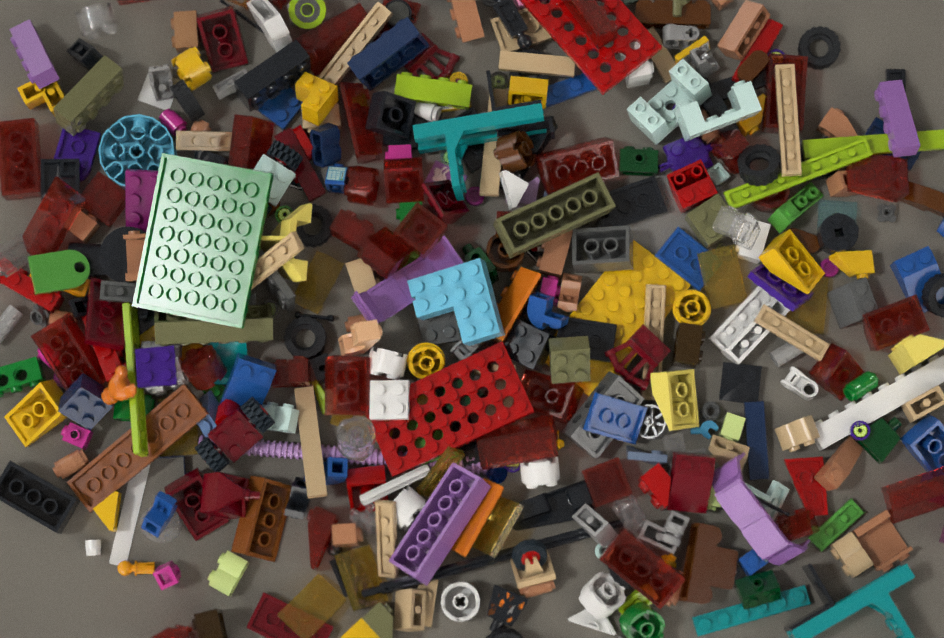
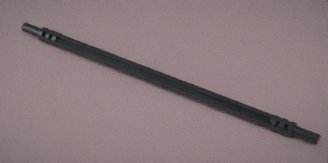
(479, 561)

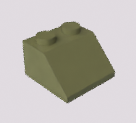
(381, 620)

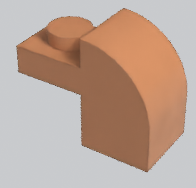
(569, 292)

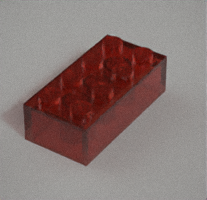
(770, 114)
(20, 159)

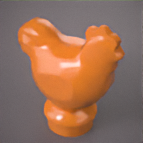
(119, 387)

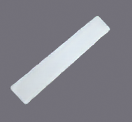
(128, 517)

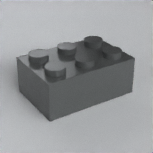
(602, 249)

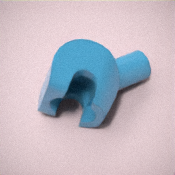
(703, 429)

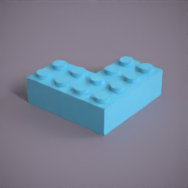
(466, 292)

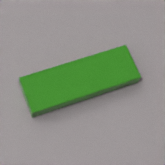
(836, 525)

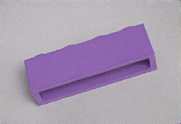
(34, 54)
(897, 118)

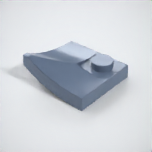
(651, 458)

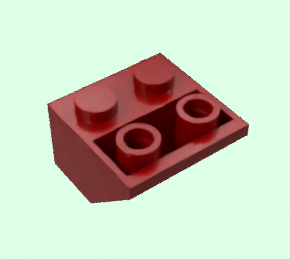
(691, 186)
(657, 484)

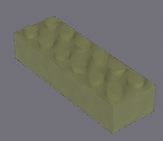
(554, 215)
(184, 330)

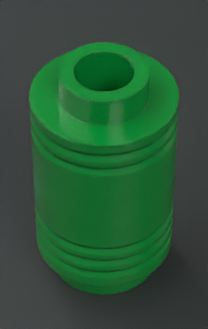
(861, 386)

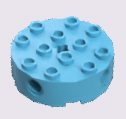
(129, 137)

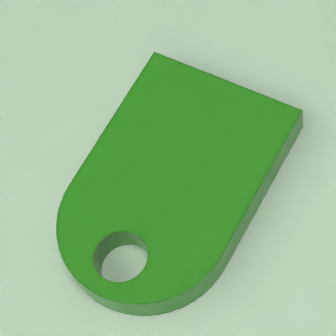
(56, 271)

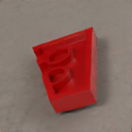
(808, 488)

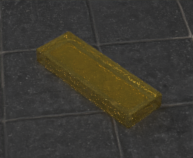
(437, 472)

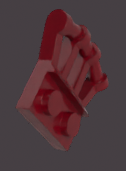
(428, 55)
(647, 347)

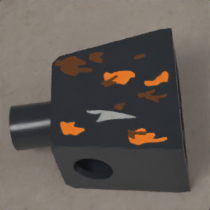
(504, 607)

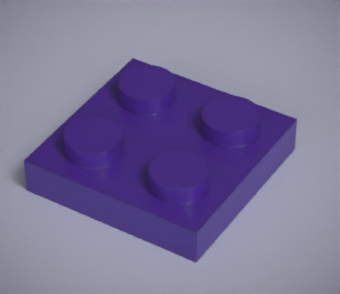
(156, 367)

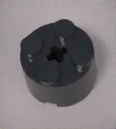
(837, 223)

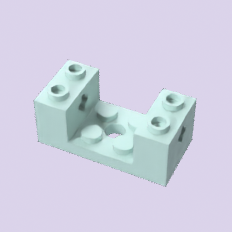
(744, 105)
(653, 116)

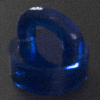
(497, 474)

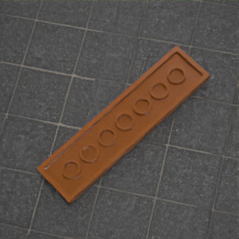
(119, 465)

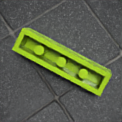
(434, 91)

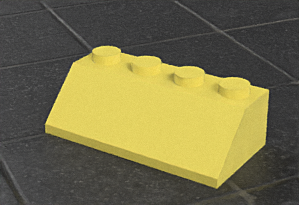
(914, 351)

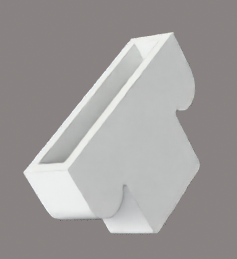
(270, 23)

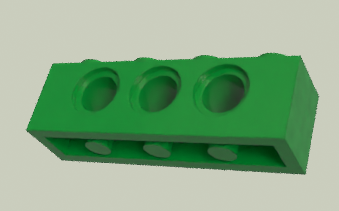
(34, 375)

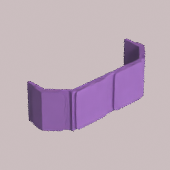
(393, 293)
(751, 516)

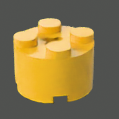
(191, 68)

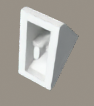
(513, 188)

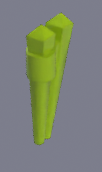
(320, 394)

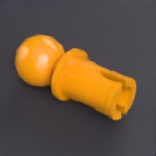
(125, 568)

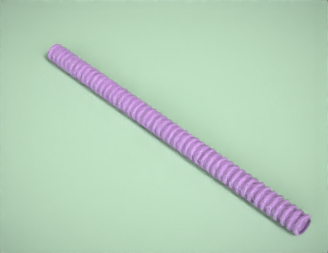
(295, 451)

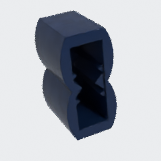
(325, 145)

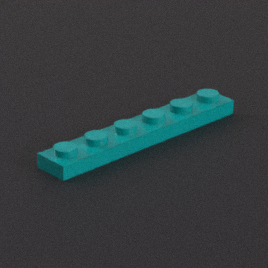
(737, 615)

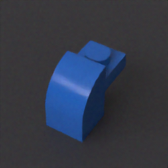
(541, 314)
(335, 470)
(159, 514)

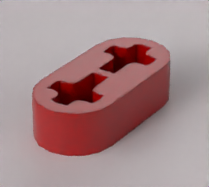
(303, 140)

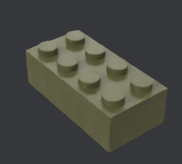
(89, 96)

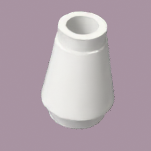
(428, 111)

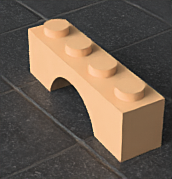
(361, 338)

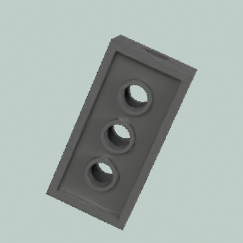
(590, 442)

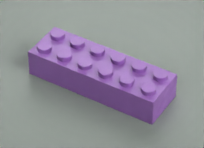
(439, 523)

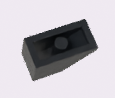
(84, 53)

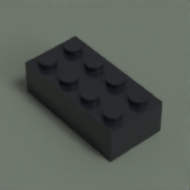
(273, 76)
(36, 497)

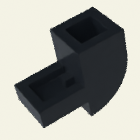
(298, 502)

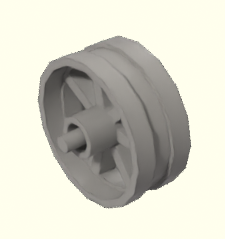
(653, 422)

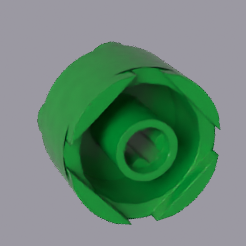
(641, 622)

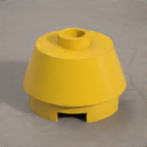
(692, 307)
(425, 360)

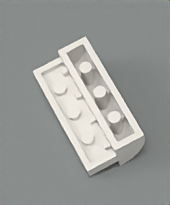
(739, 333)

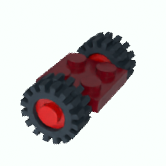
(234, 435)

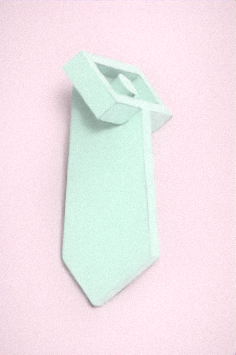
(775, 495)

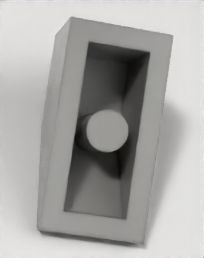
(594, 525)

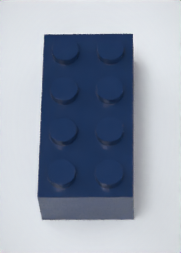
(388, 53)

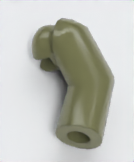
(677, 7)

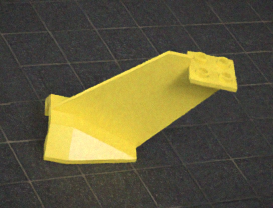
(294, 269)

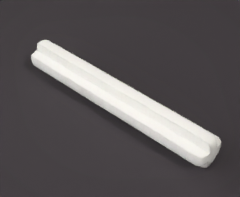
(394, 485)

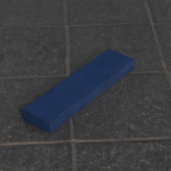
(756, 440)

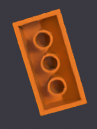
(516, 298)
(476, 523)

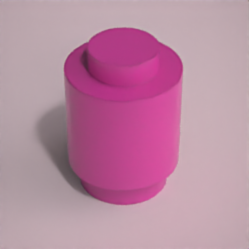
(172, 121)

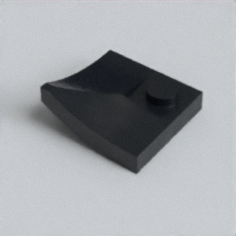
(66, 169)
(740, 382)

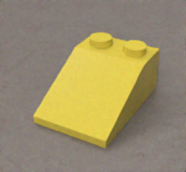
(676, 398)

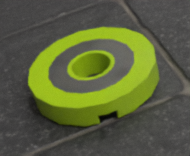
(307, 21)

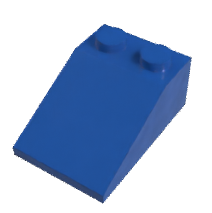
(915, 271)
(249, 379)
(926, 442)

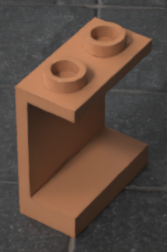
(134, 250)
(881, 541)

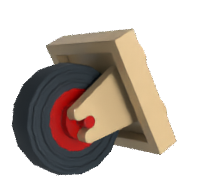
(531, 563)

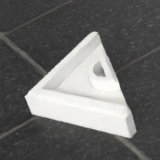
(588, 620)

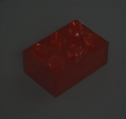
(347, 386)

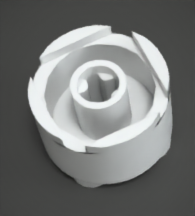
(387, 362)
(540, 472)
(407, 506)
(602, 595)
(449, 602)

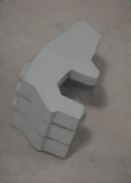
(704, 61)
(160, 81)

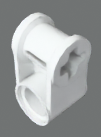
(798, 384)

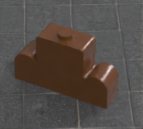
(660, 13)
(706, 565)

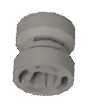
(674, 529)

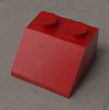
(363, 480)

